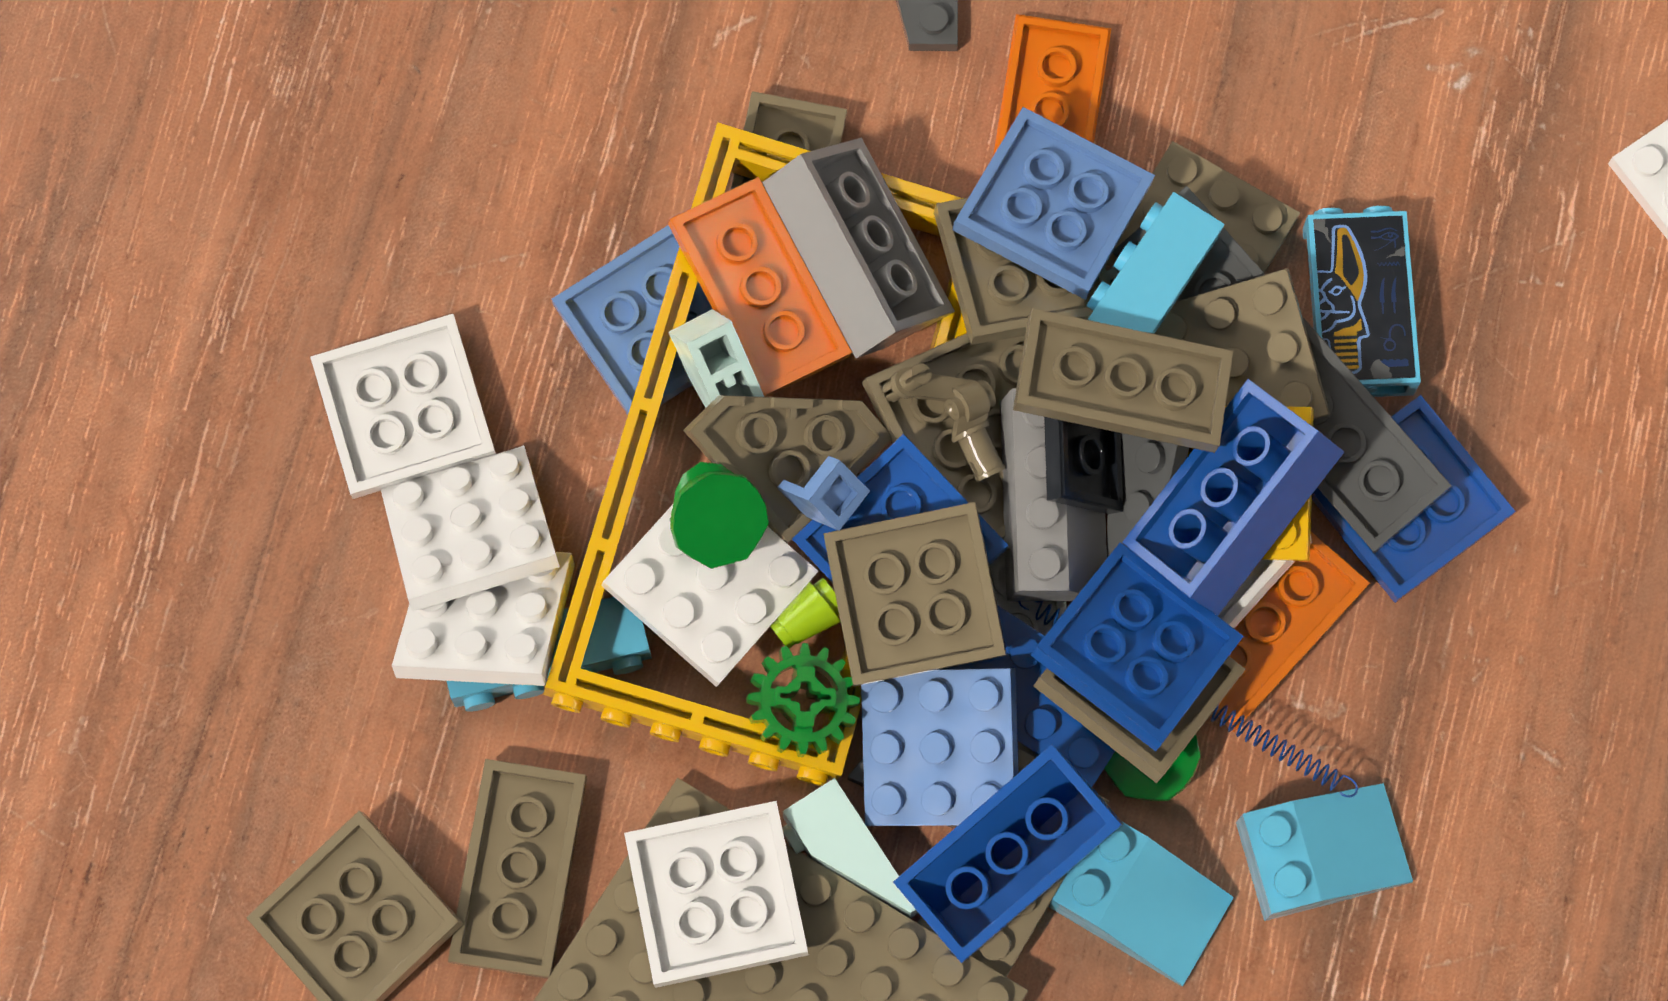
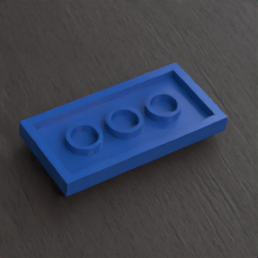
(1038, 718)

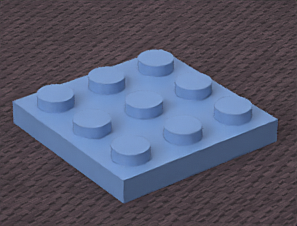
(1053, 203)
(617, 312)
(937, 744)

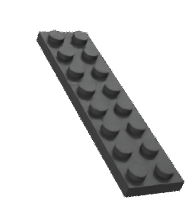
(1382, 474)

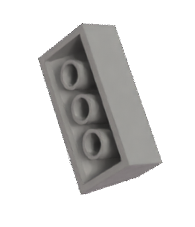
(857, 246)
(1050, 543)

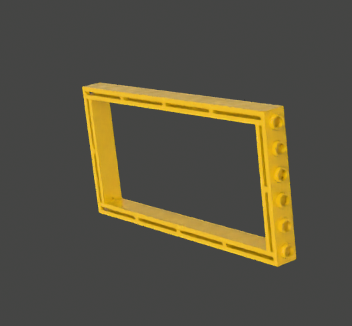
(624, 702)

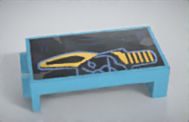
(1365, 295)

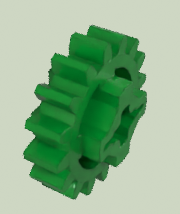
(803, 677)

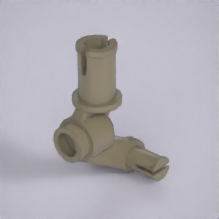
(966, 404)

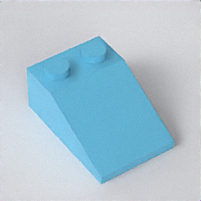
(1322, 850)
(1143, 902)

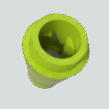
(807, 614)

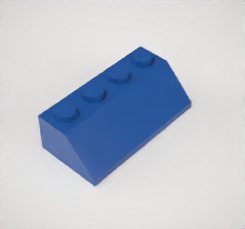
(1233, 503)
(1007, 853)

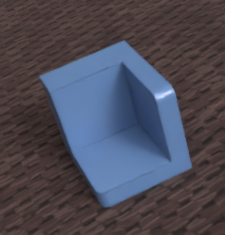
(829, 495)

